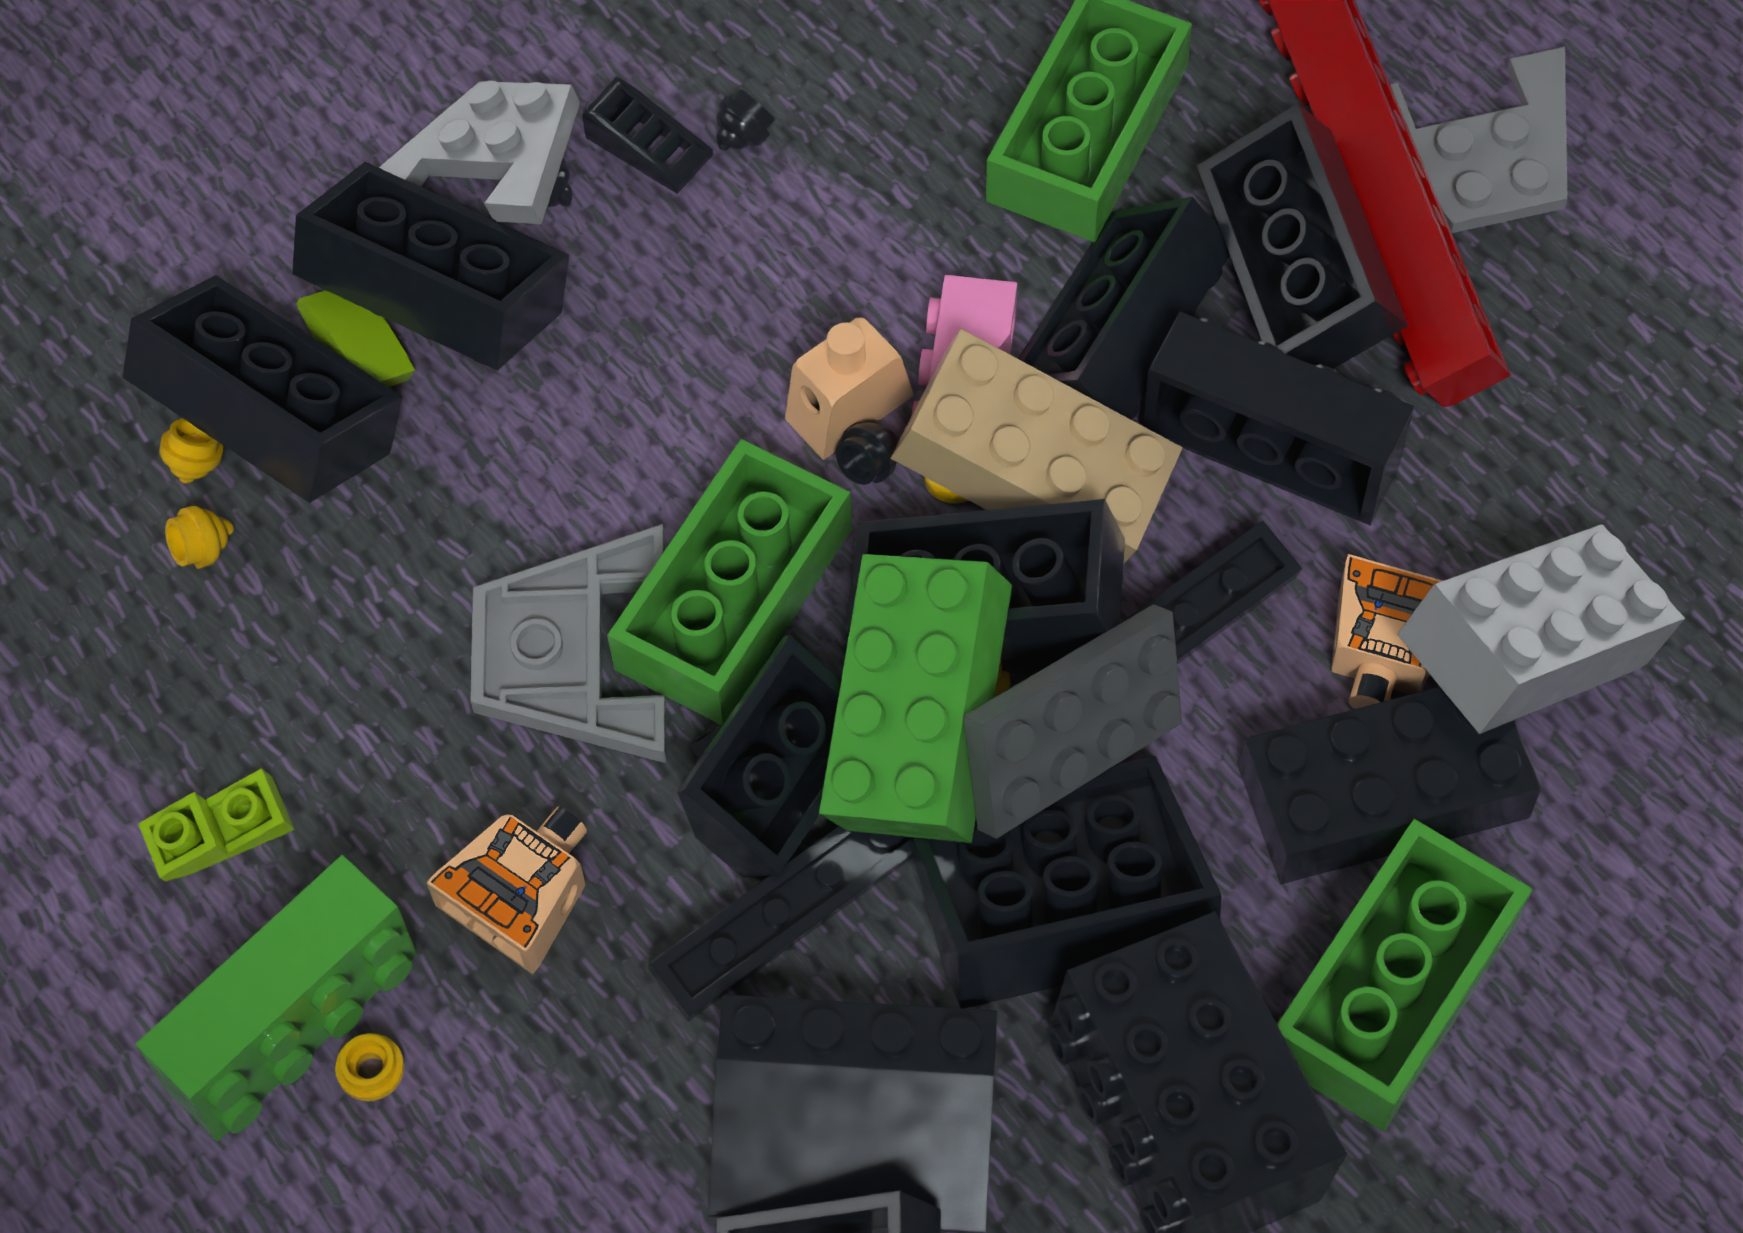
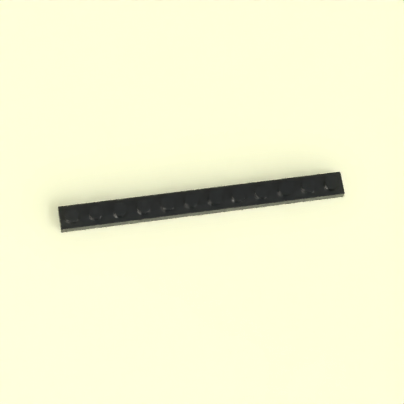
(851, 862)

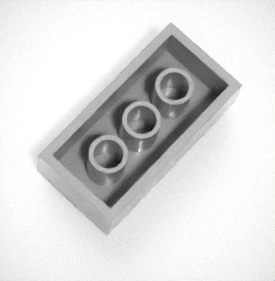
(1539, 627)

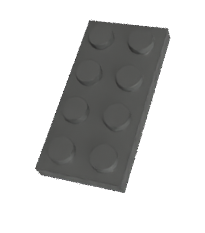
(1073, 720)

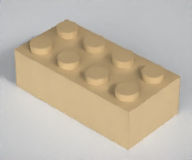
(1028, 440)

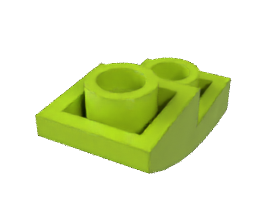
(356, 336)
(208, 831)

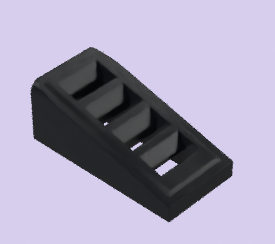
(619, 110)

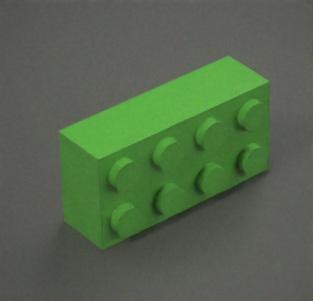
(1088, 114)
(731, 581)
(914, 664)
(1400, 972)
(280, 999)

